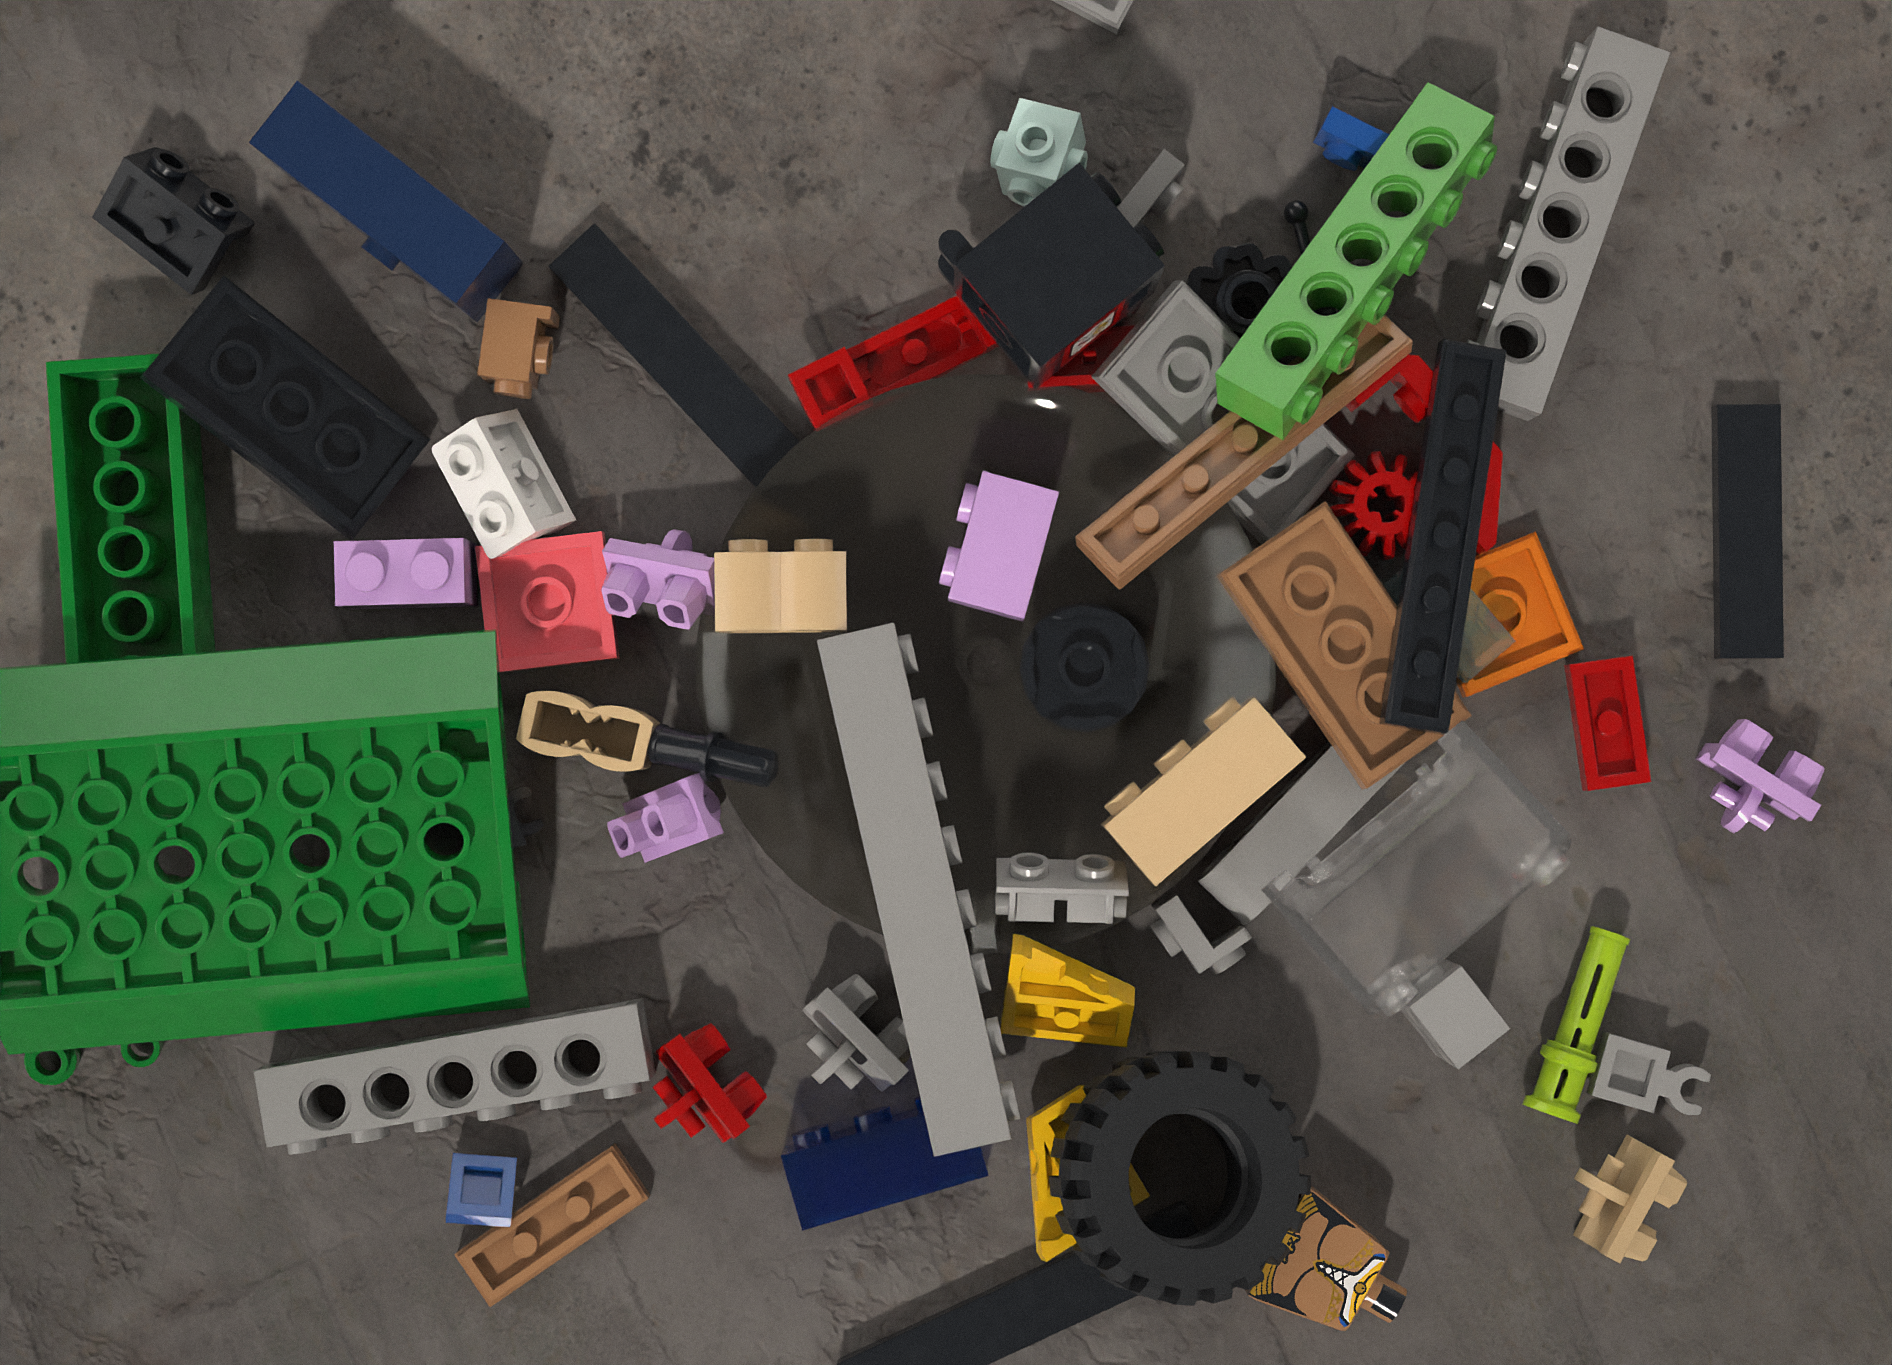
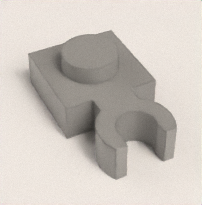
(1638, 1074)

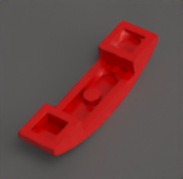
(897, 357)

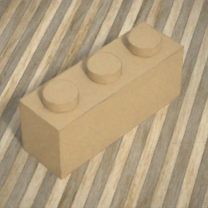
(1200, 787)

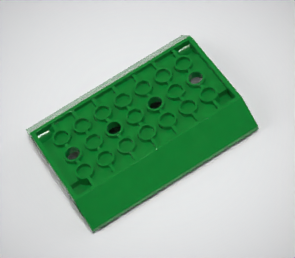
(234, 767)

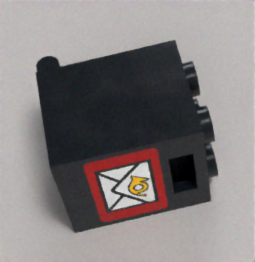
(1055, 273)

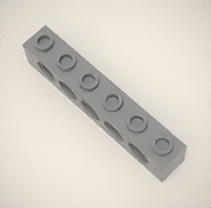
(1629, 77)
(291, 1087)

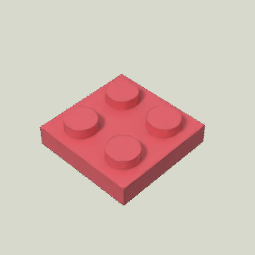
(548, 602)

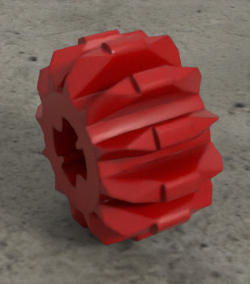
(1369, 524)

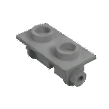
(1091, 884)

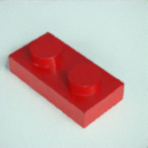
(1607, 723)

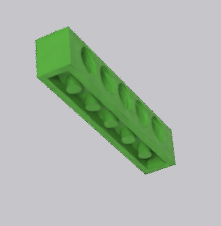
(1432, 131)

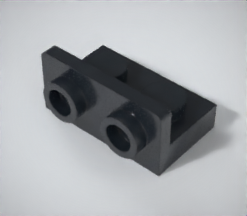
(171, 217)

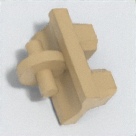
(1622, 1198)

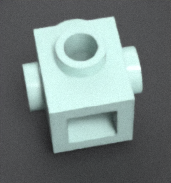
(1037, 149)

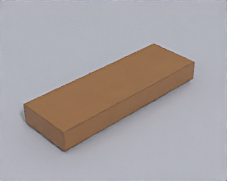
(552, 1225)

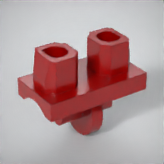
(722, 1108)

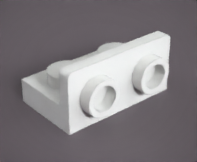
(502, 482)

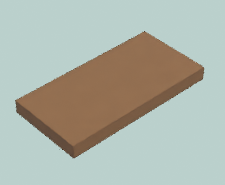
(1330, 637)

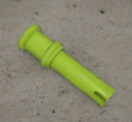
(1602, 949)

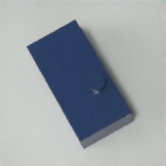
(386, 202)

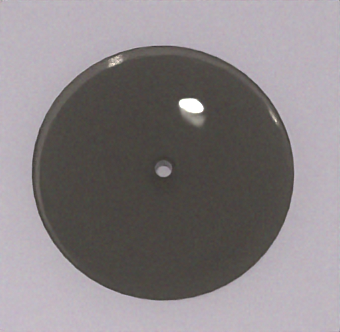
(889, 495)

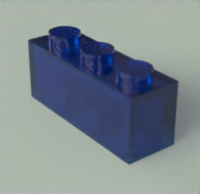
(870, 1165)

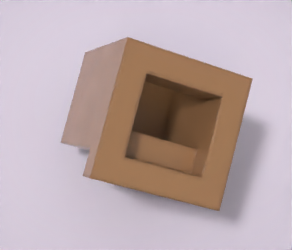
(516, 346)

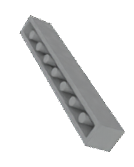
(915, 888)

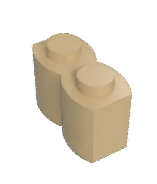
(780, 589)
(572, 726)

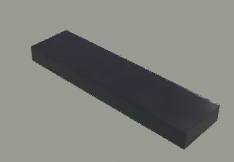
(1747, 531)

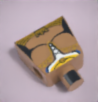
(1330, 1270)

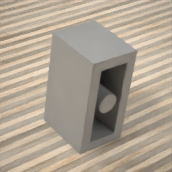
(1453, 1015)

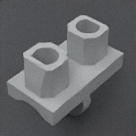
(837, 1016)

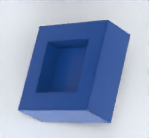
(1348, 140)
(481, 1190)

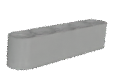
(1286, 833)

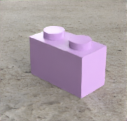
(1001, 545)
(405, 573)

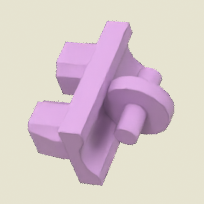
(658, 575)
(1737, 761)
(667, 819)

